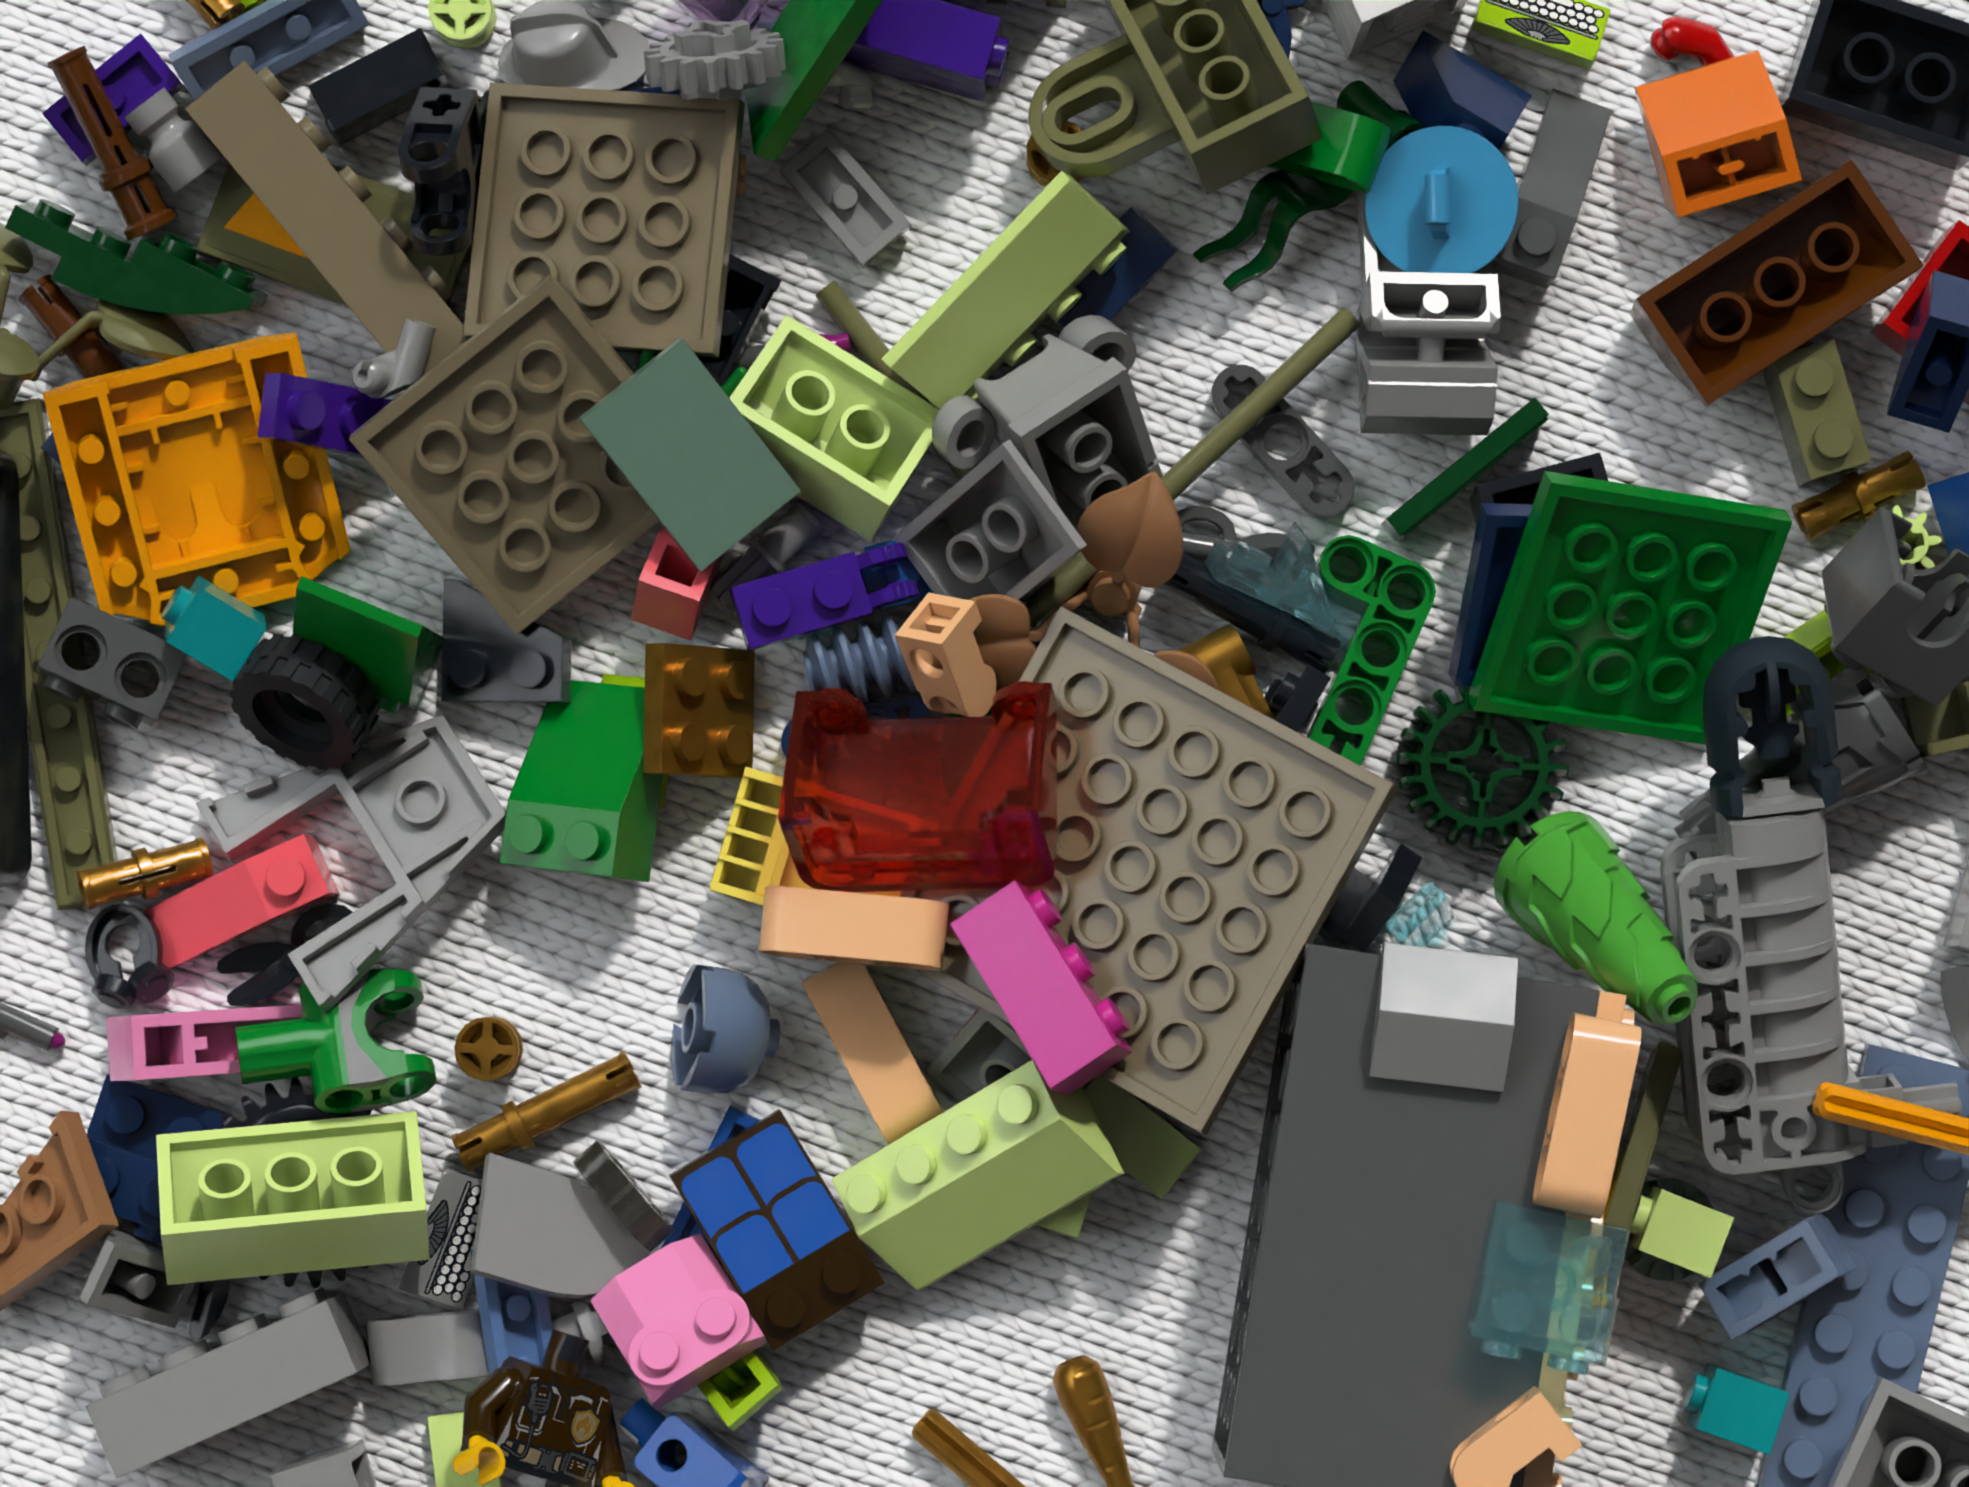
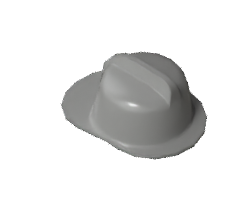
(566, 47)

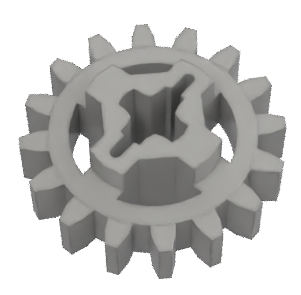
(714, 59)

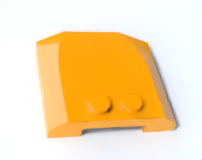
(183, 487)

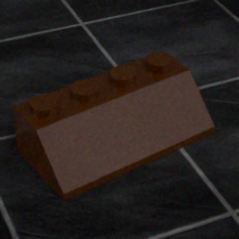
(1775, 285)

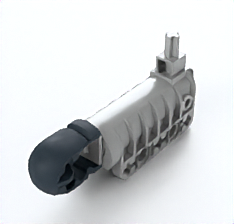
(1770, 935)

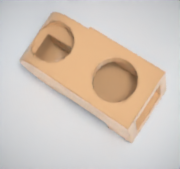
(946, 657)
(1511, 1442)

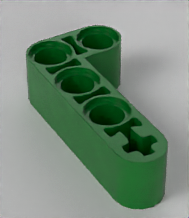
(1377, 621)

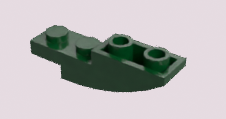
(154, 278)

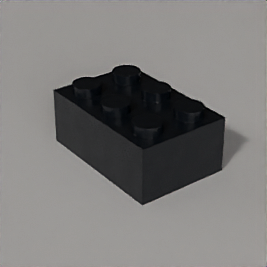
(1884, 77)

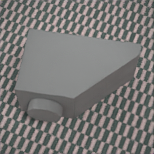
(133, 1282)

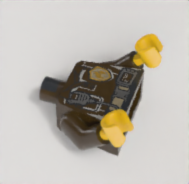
(543, 1422)

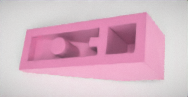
(183, 1041)

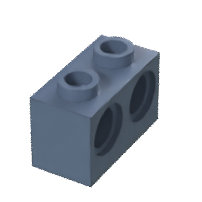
(1778, 1275)

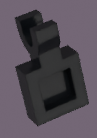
(1296, 697)

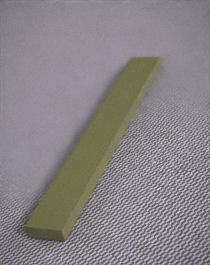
(59, 730)

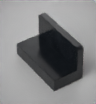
(377, 86)
(1368, 904)

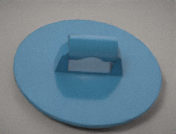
(1442, 202)

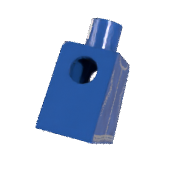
(708, 1460)

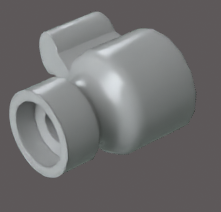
(178, 146)

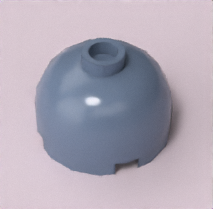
(722, 1031)

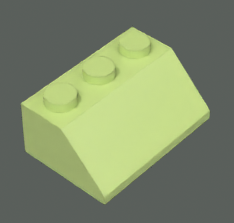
(835, 425)

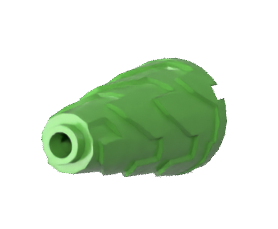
(1595, 915)

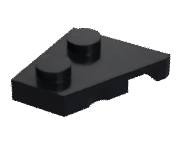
(491, 663)

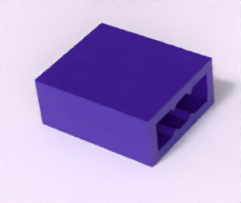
(934, 46)

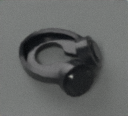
(151, 976)

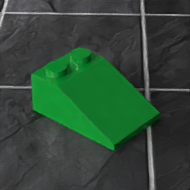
(384, 647)
(584, 788)

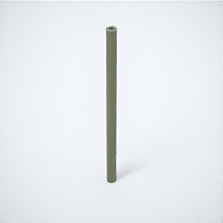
(1211, 447)

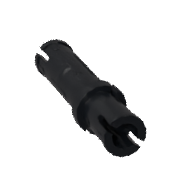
(1263, 621)

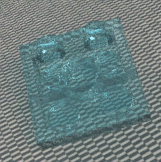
(1548, 1287)

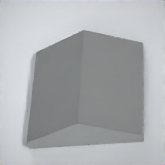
(1444, 1017)

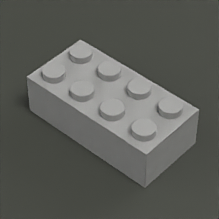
(226, 1386)

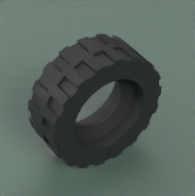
(320, 678)

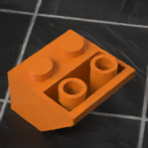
(1717, 134)

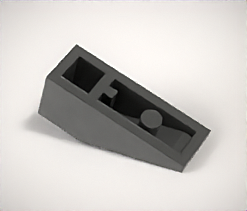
(1553, 187)

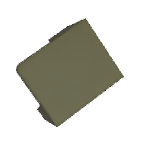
(1938, 727)

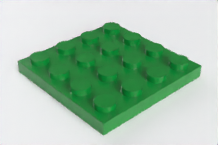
(1625, 605)

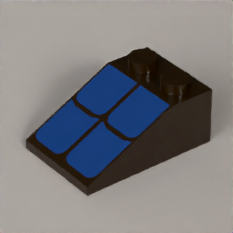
(776, 1229)

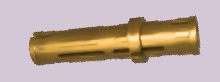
(546, 1111)

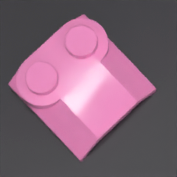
(677, 1319)

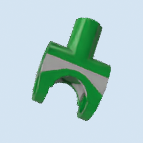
(336, 1047)

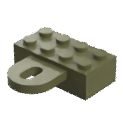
(1183, 76)

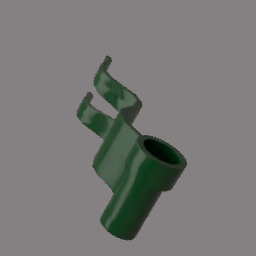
(1298, 194)

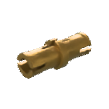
(1858, 495)
(184, 864)

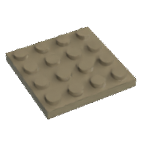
(616, 202)
(501, 462)

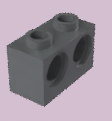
(117, 647)

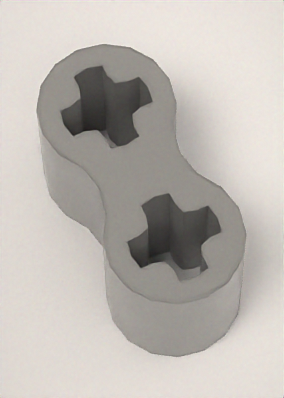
(426, 1348)

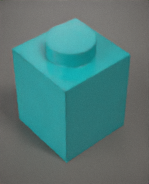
(212, 626)
(1735, 1407)

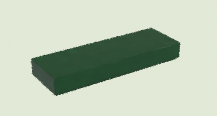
(1465, 470)

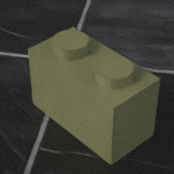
(1816, 413)

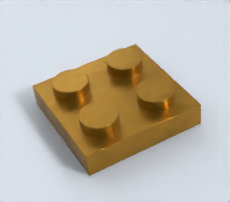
(698, 710)

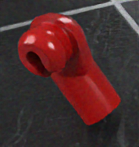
(1689, 38)

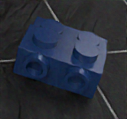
(126, 1148)

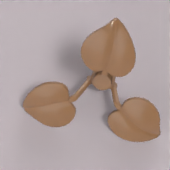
(1134, 544)

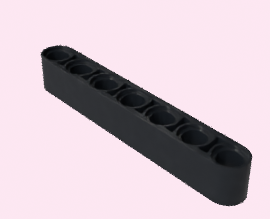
(14, 763)

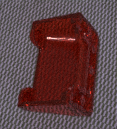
(922, 796)

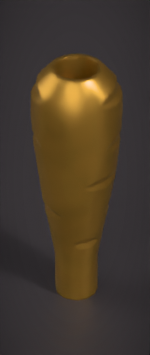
(1092, 1413)

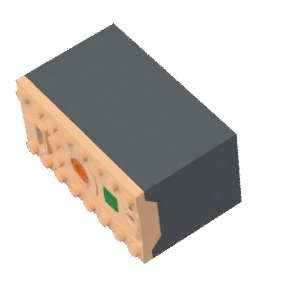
(1373, 1242)

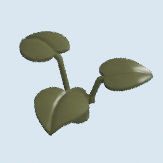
(125, 327)

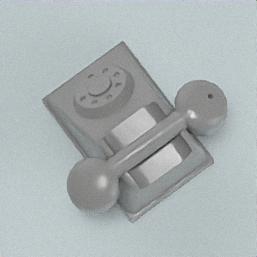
(1064, 413)
(1904, 1443)

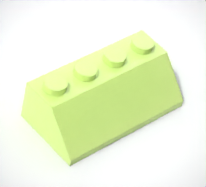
(1010, 292)
(977, 1175)
(291, 1197)

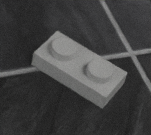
(845, 198)

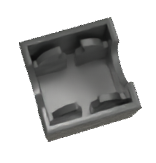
(1899, 618)

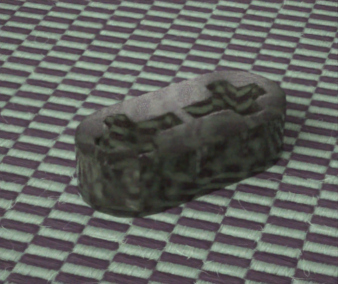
(624, 1196)

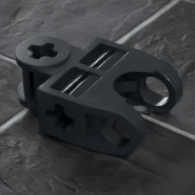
(443, 159)

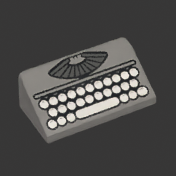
(451, 1236)

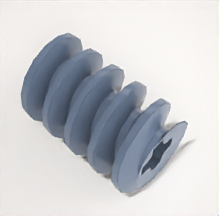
(857, 662)

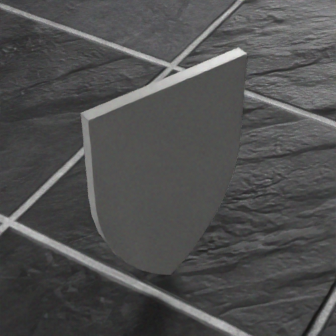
(547, 1232)

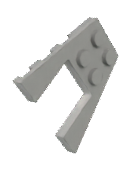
(419, 809)

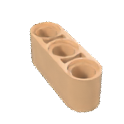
(853, 928)
(873, 1048)
(1587, 1115)

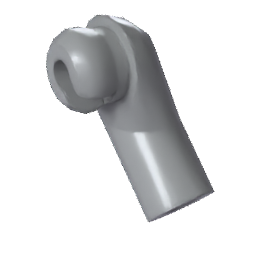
(398, 368)

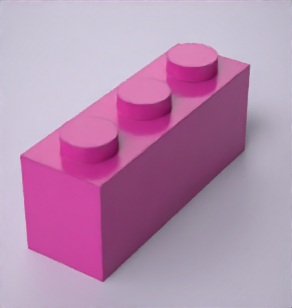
(1043, 986)

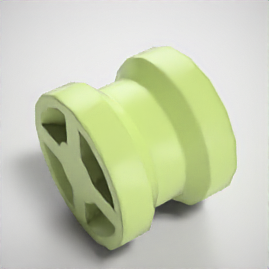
(460, 11)

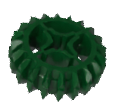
(1477, 819)

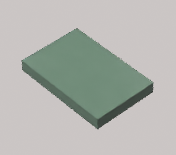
(689, 454)

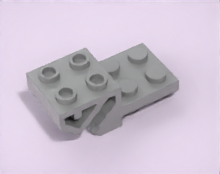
(1424, 346)

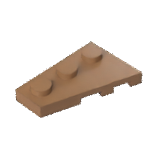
(52, 1210)

